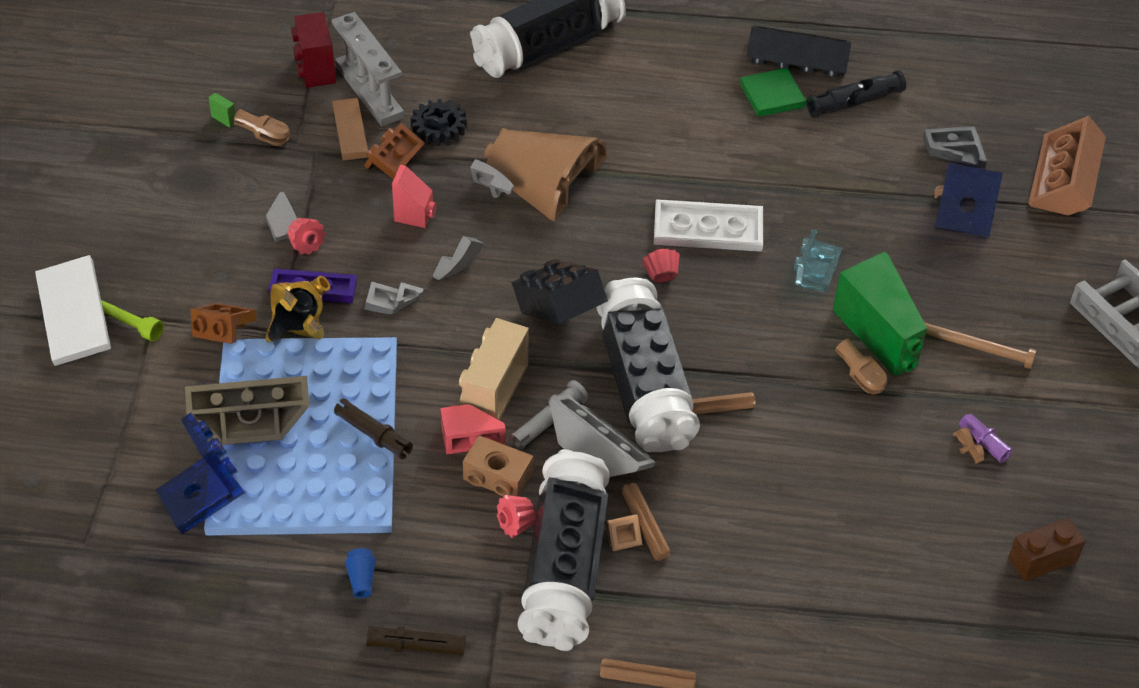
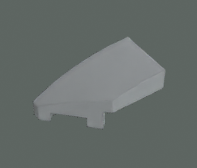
(490, 177)
(280, 217)
(462, 258)
(389, 299)

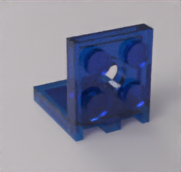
(974, 183)
(211, 475)

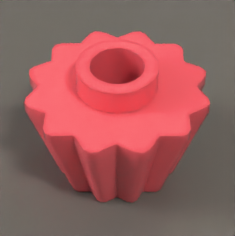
(306, 235)
(662, 265)
(515, 514)

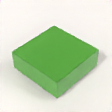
(222, 109)

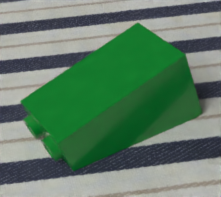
(881, 313)

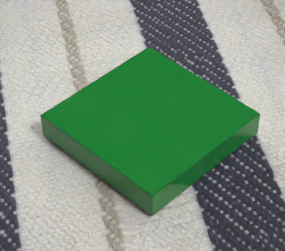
(772, 92)

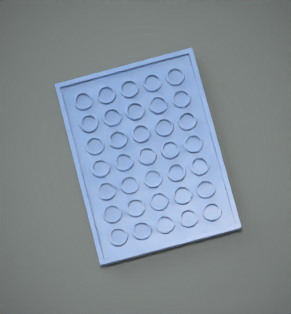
(324, 469)

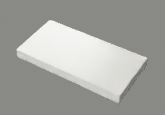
(708, 225)
(72, 310)

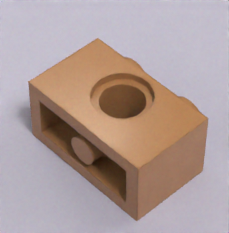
(497, 467)

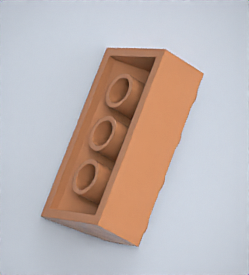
(1068, 168)

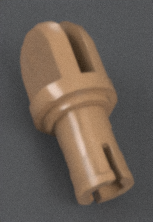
(264, 127)
(862, 368)

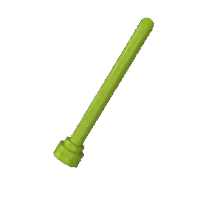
(148, 327)

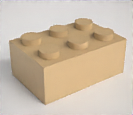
(496, 368)

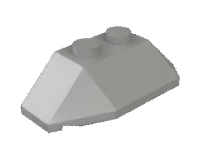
(588, 433)

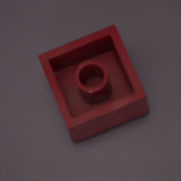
(313, 50)

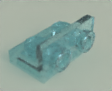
(817, 263)

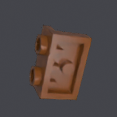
(397, 149)
(220, 321)

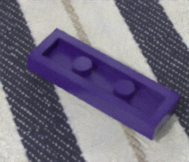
(341, 285)

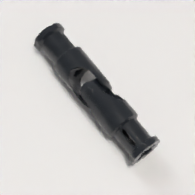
(858, 92)

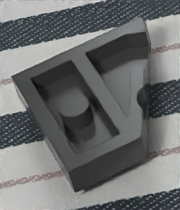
(956, 145)

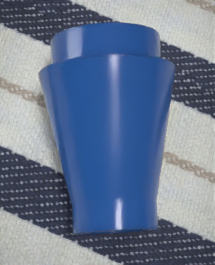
(360, 568)

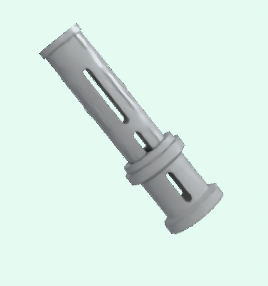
(544, 419)

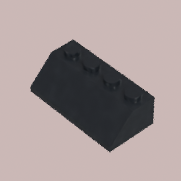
(798, 49)

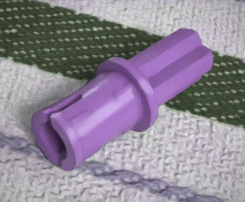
(986, 438)

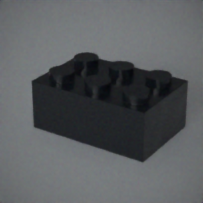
(559, 291)

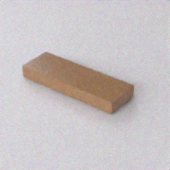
(350, 129)

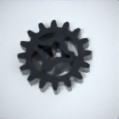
(439, 122)

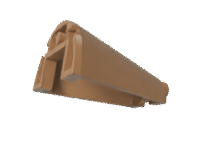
(544, 165)

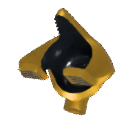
(297, 308)

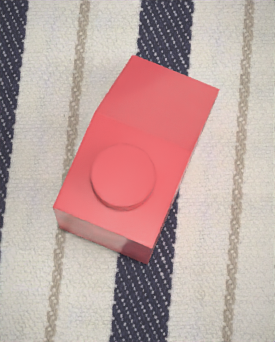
(412, 199)
(464, 424)

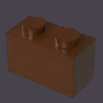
(1046, 549)

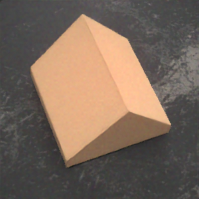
(623, 532)

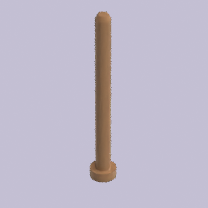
(983, 345)

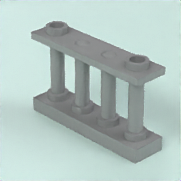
(368, 69)
(1110, 319)

